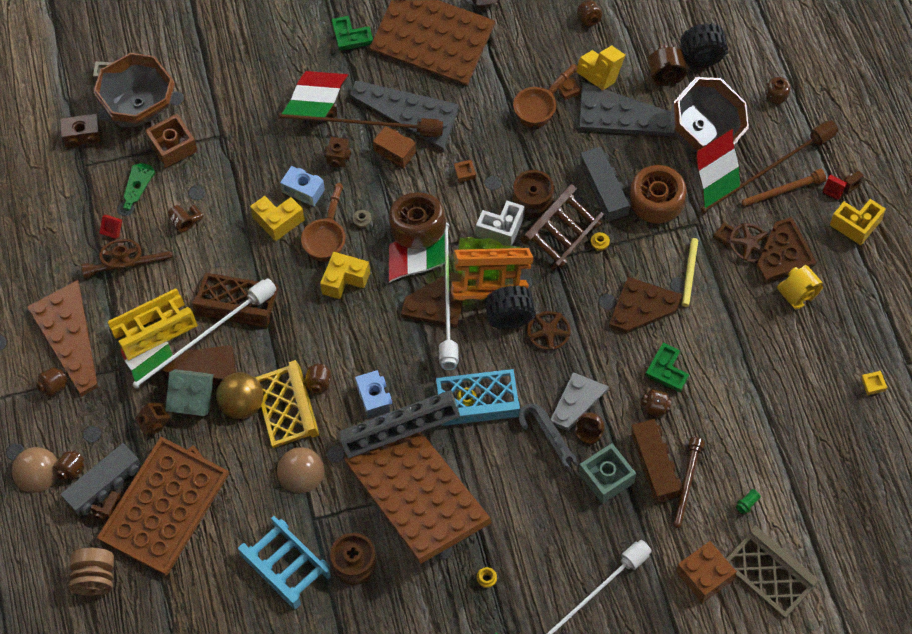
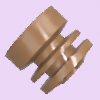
(91, 571)

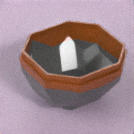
(130, 82)
(713, 107)

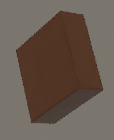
(723, 234)

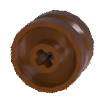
(533, 191)
(353, 558)

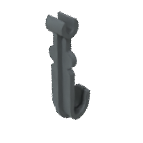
(550, 431)

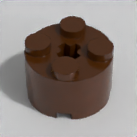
(667, 65)

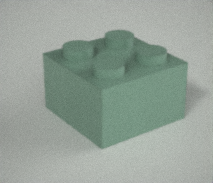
(189, 392)
(607, 473)

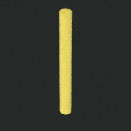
(689, 272)

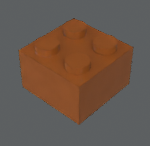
(171, 140)
(706, 572)

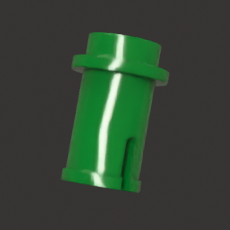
(748, 501)

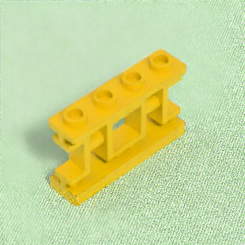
(142, 339)

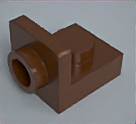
(108, 507)

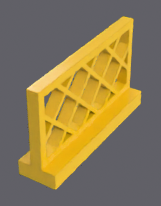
(303, 404)

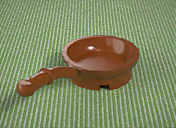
(537, 105)
(325, 235)

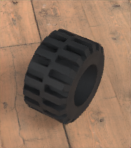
(704, 45)
(510, 307)

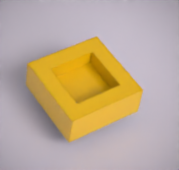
(874, 383)

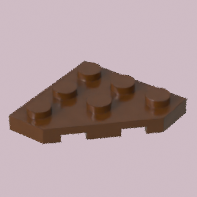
(784, 251)
(430, 303)
(642, 305)

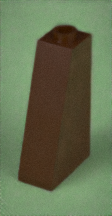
(214, 360)

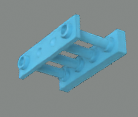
(278, 581)

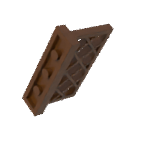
(215, 309)

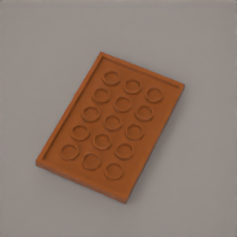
(433, 37)
(163, 506)

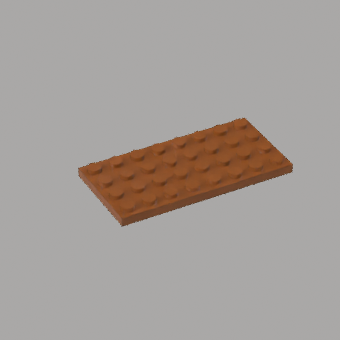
(419, 495)

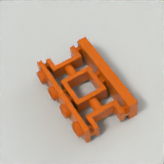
(488, 260)

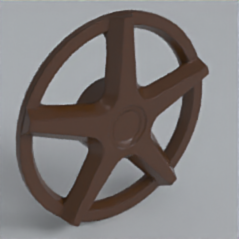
(749, 242)
(120, 253)
(549, 330)

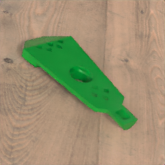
(140, 175)

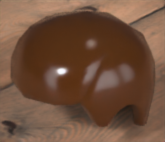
(589, 427)

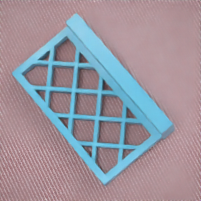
(484, 411)

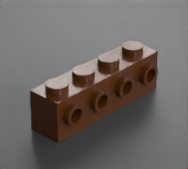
(655, 461)

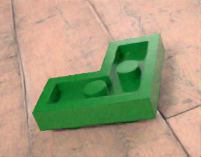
(350, 38)
(664, 372)

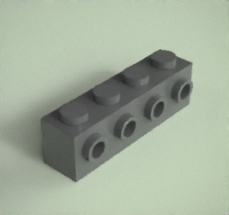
(605, 184)
(101, 480)

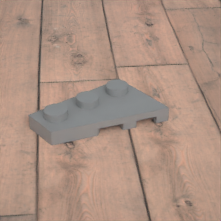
(577, 399)

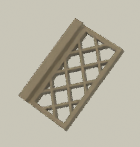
(785, 561)

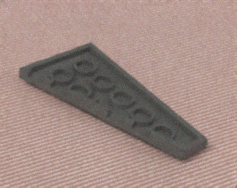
(407, 108)
(620, 114)

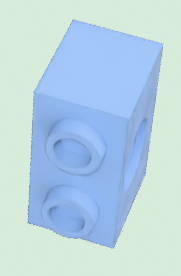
(308, 193)
(371, 383)

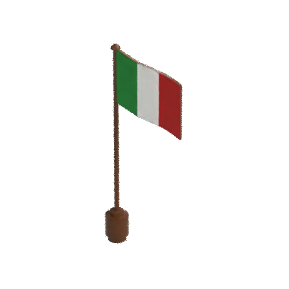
(318, 93)
(720, 169)

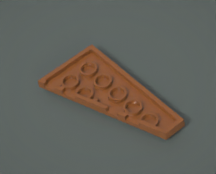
(66, 330)

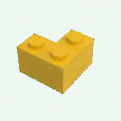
(601, 68)
(277, 220)
(855, 223)
(343, 271)

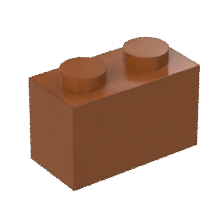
(394, 146)

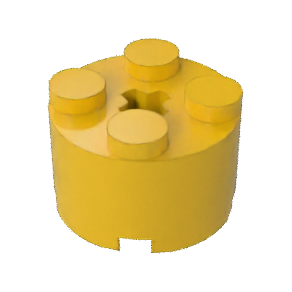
(800, 286)

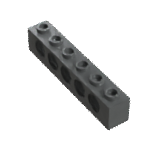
(399, 423)

